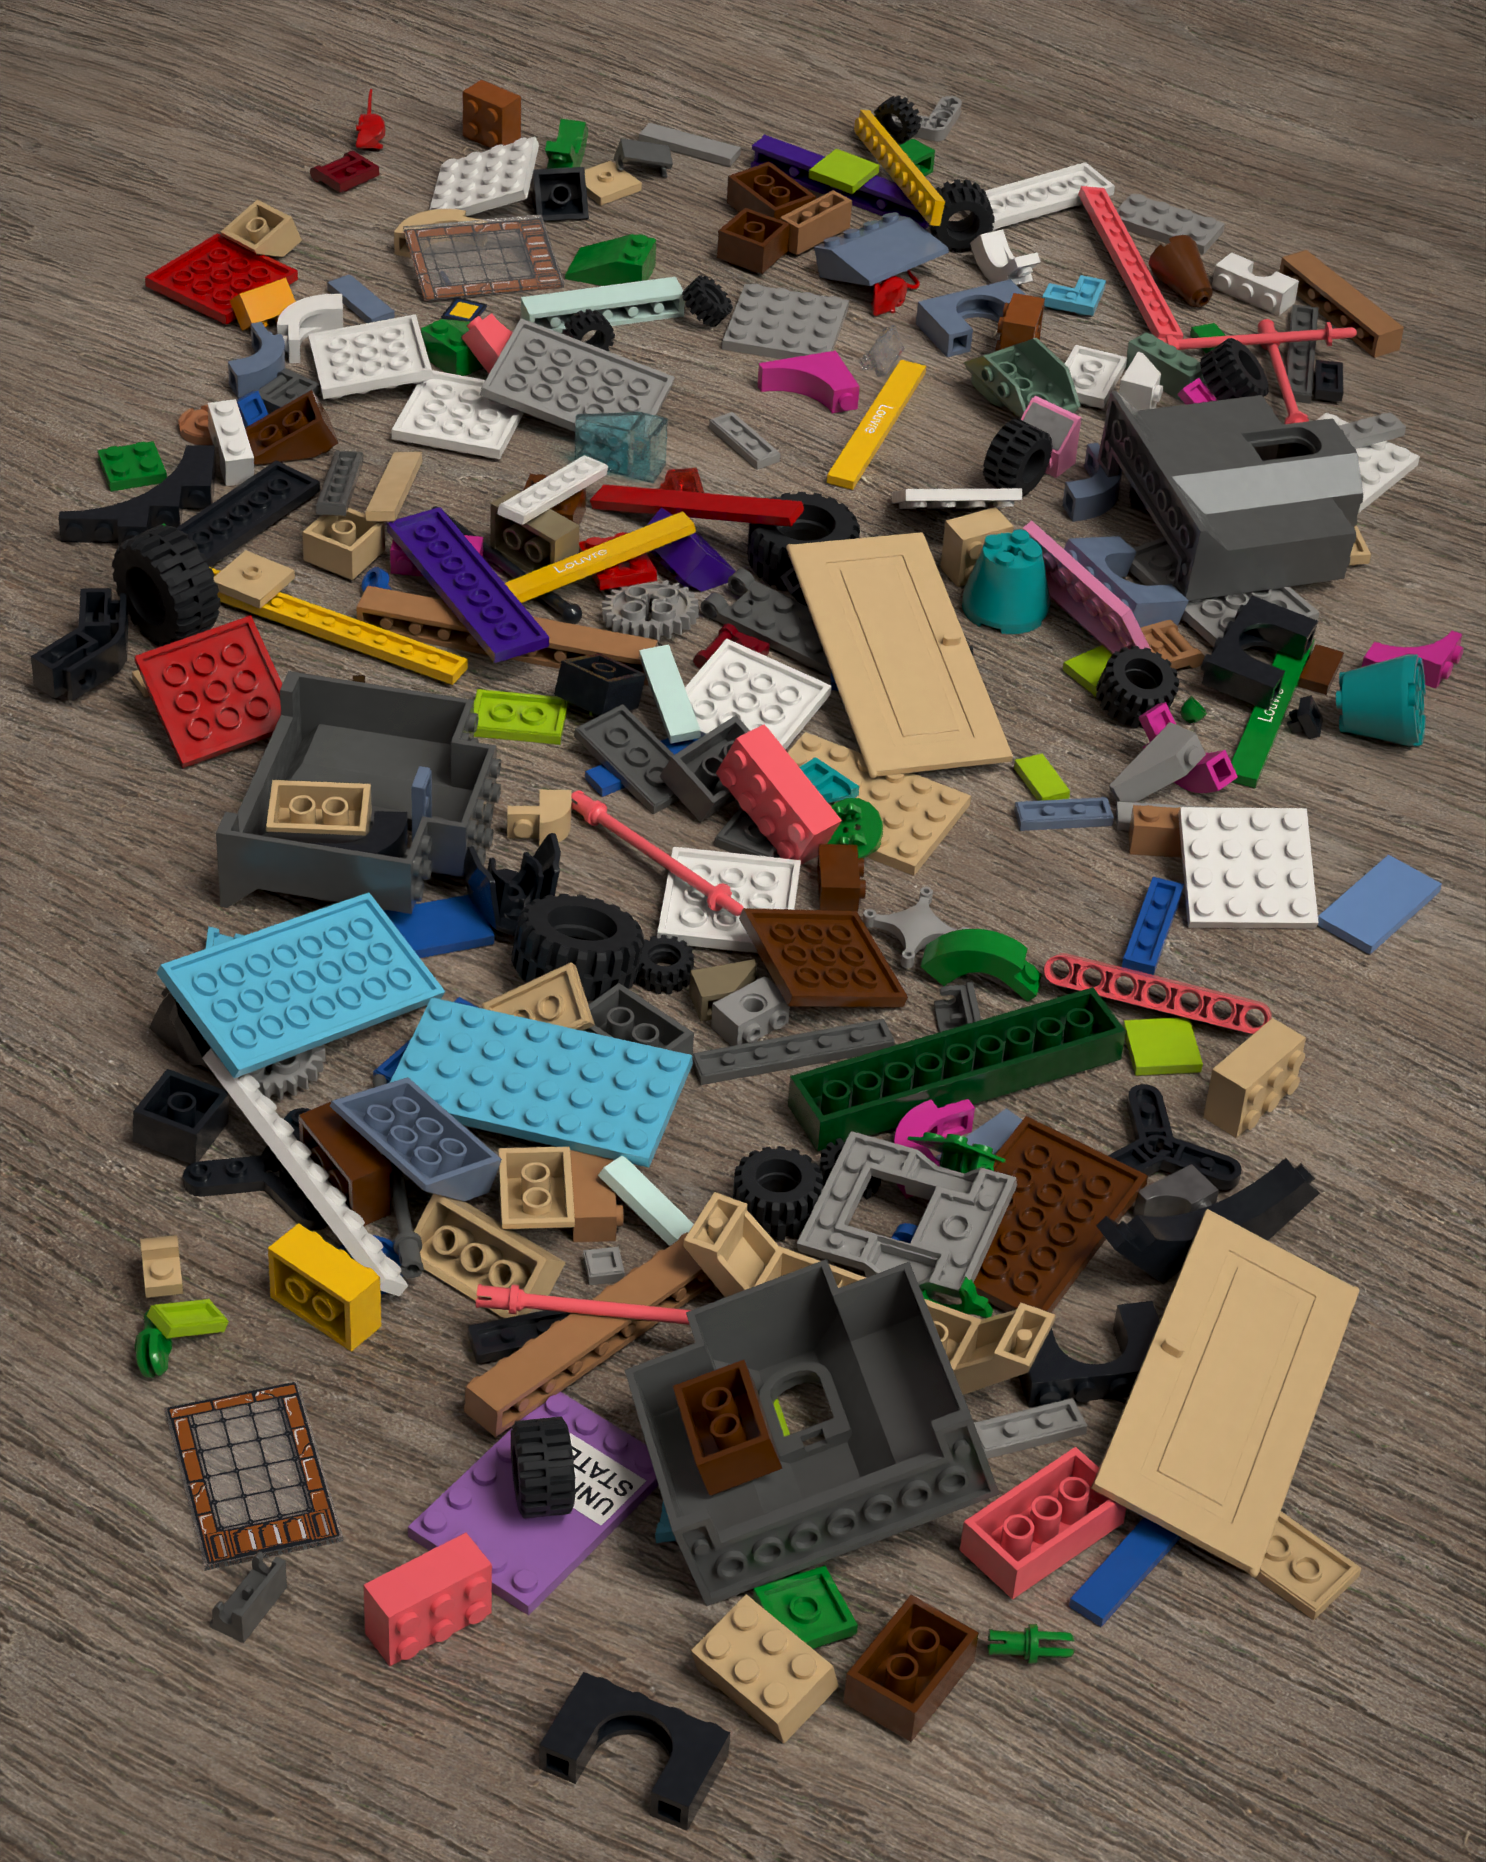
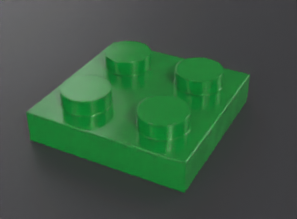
(132, 466)
(808, 1607)

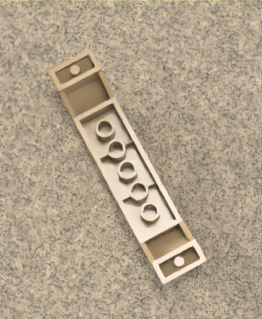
(981, 1351)

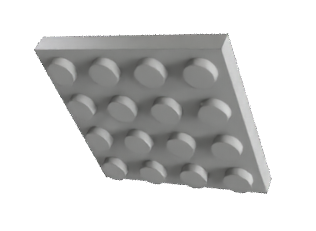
(784, 323)

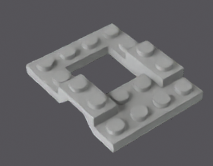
(950, 1236)

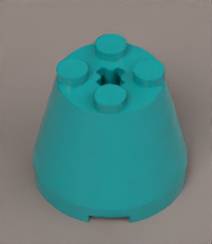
(1008, 584)
(1384, 700)

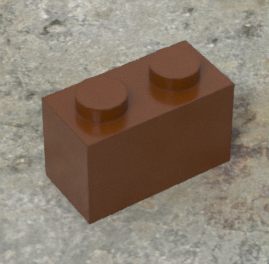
(839, 877)

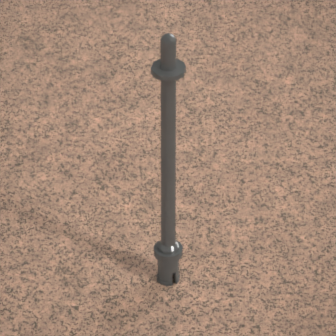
(406, 1243)

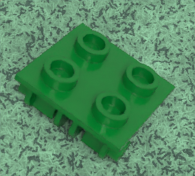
(957, 1153)

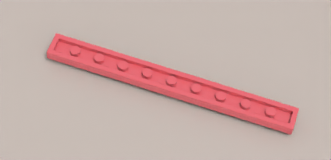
(1129, 262)

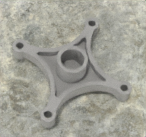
(912, 926)

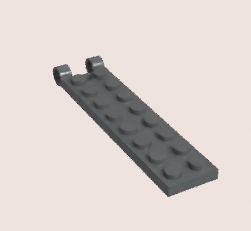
(770, 618)

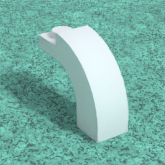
(998, 262)
(307, 317)

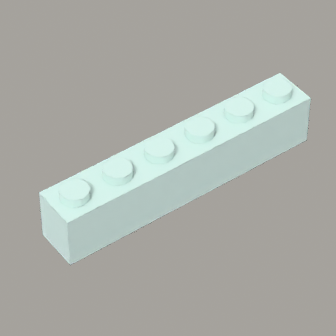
(617, 303)

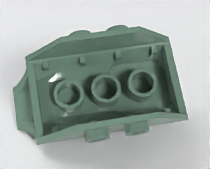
(1020, 373)

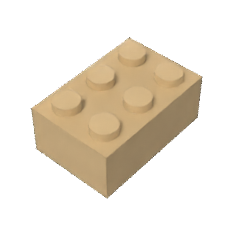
(1254, 1078)
(765, 1668)

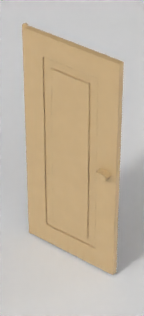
(898, 655)
(1227, 1392)

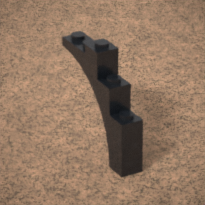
(185, 488)

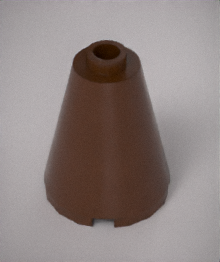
(1182, 270)

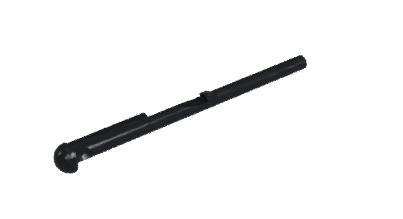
(570, 613)

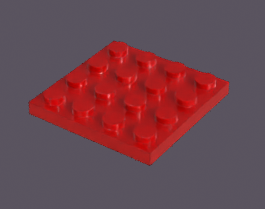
(215, 274)
(213, 690)

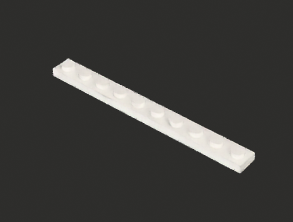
(309, 1175)

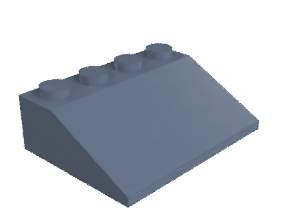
(877, 250)
(421, 1139)

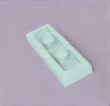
(645, 1200)

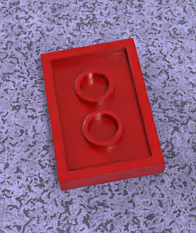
(631, 572)

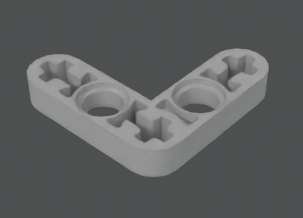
(941, 120)

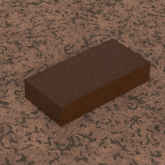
(1321, 669)

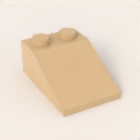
(536, 1188)

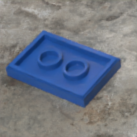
(443, 926)

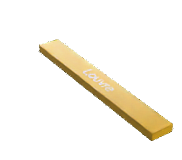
(876, 425)
(601, 557)

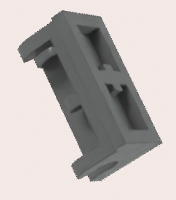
(643, 155)
(959, 1010)
(251, 1599)

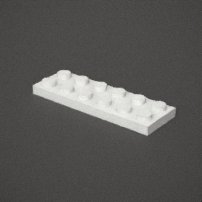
(1043, 194)

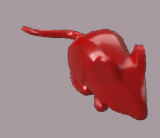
(371, 129)
(891, 293)

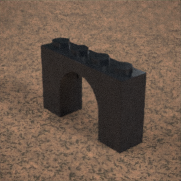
(1256, 625)
(1060, 1377)
(603, 1710)

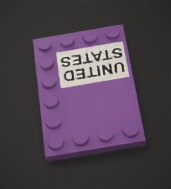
(539, 1553)

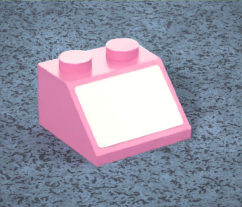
(1063, 430)

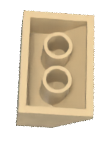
(319, 808)

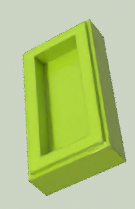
(1041, 778)
(187, 1318)

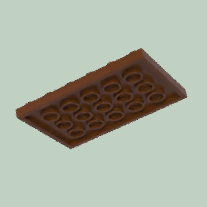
(1051, 1216)

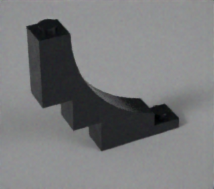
(1262, 1208)

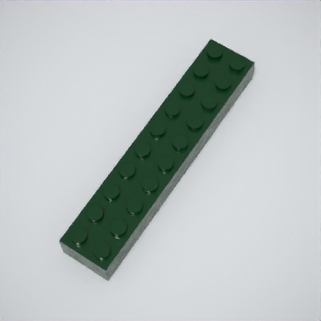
(956, 1065)

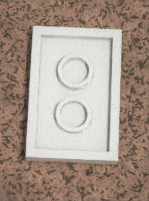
(1094, 374)

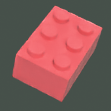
(428, 1599)

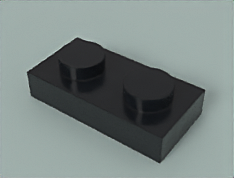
(1328, 380)

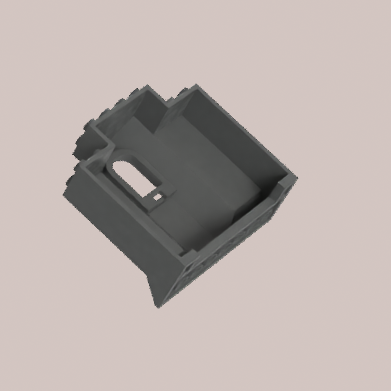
(1239, 491)
(364, 737)
(888, 1458)

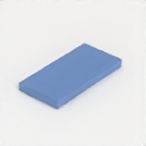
(1379, 904)

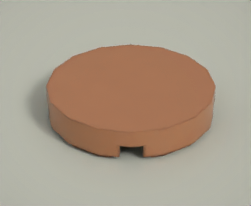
(194, 426)

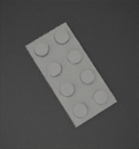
(1164, 221)

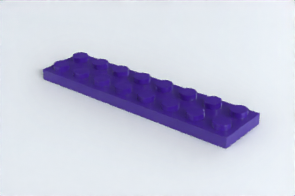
(468, 585)

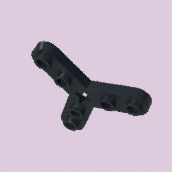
(1154, 1131)
(250, 1175)

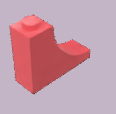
(486, 339)

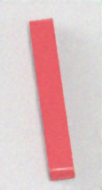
(1141, 997)

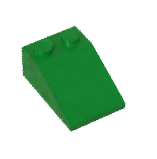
(614, 261)
(447, 348)

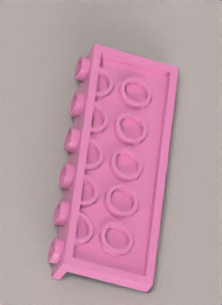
(1086, 597)

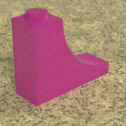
(814, 375)

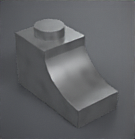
(1176, 1194)

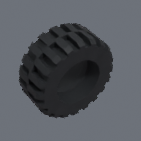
(819, 522)
(166, 585)
(580, 931)

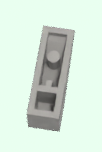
(1160, 763)

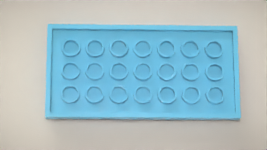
(300, 984)
(545, 1080)

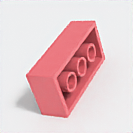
(777, 795)
(1040, 1524)

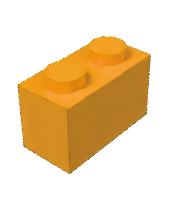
(262, 303)

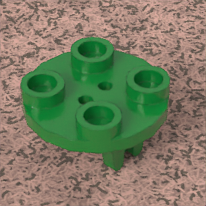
(860, 813)

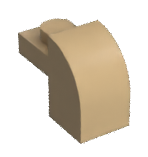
(537, 822)
(161, 1266)

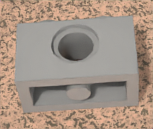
(750, 1013)

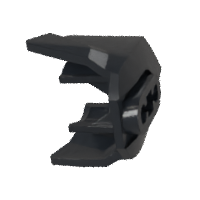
(505, 892)
(178, 1031)

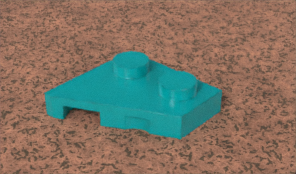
(829, 782)

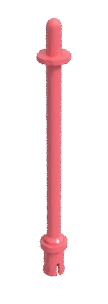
(1264, 338)
(1294, 414)
(596, 813)
(516, 1300)

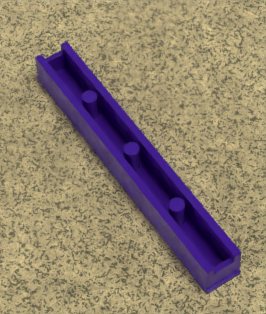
(875, 196)

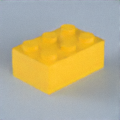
(325, 1286)

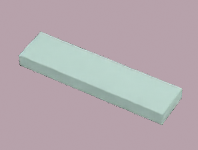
(669, 694)

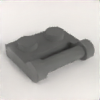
(286, 388)

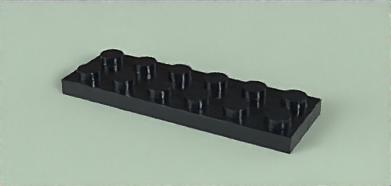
(248, 510)

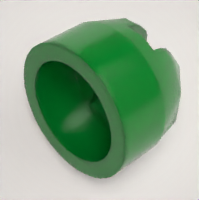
(1192, 711)

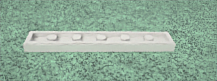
(552, 490)

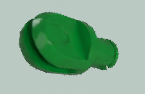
(152, 1350)
(1026, 1643)

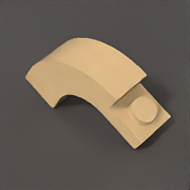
(427, 217)

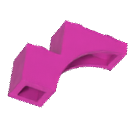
(1436, 657)

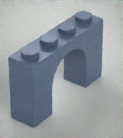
(944, 315)
(1109, 561)

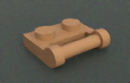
(1166, 640)

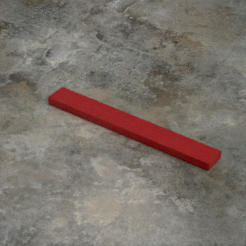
(698, 505)

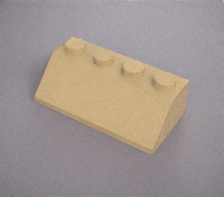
(473, 1249)

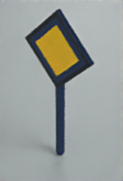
(463, 310)

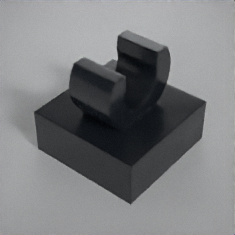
(1306, 718)

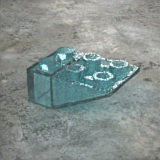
(627, 442)

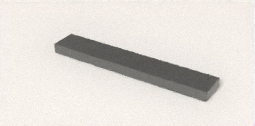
(1301, 354)
(339, 483)
(791, 1051)

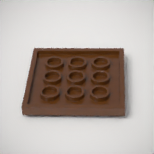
(822, 958)

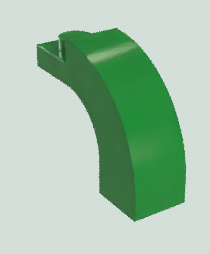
(569, 146)
(981, 952)

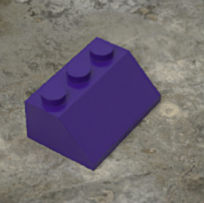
(693, 560)

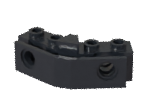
(90, 651)

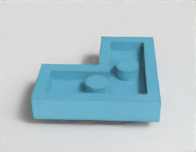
(1081, 299)

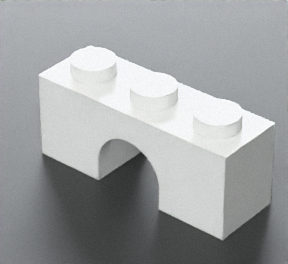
(1270, 293)
(231, 438)

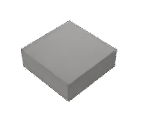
(603, 1265)

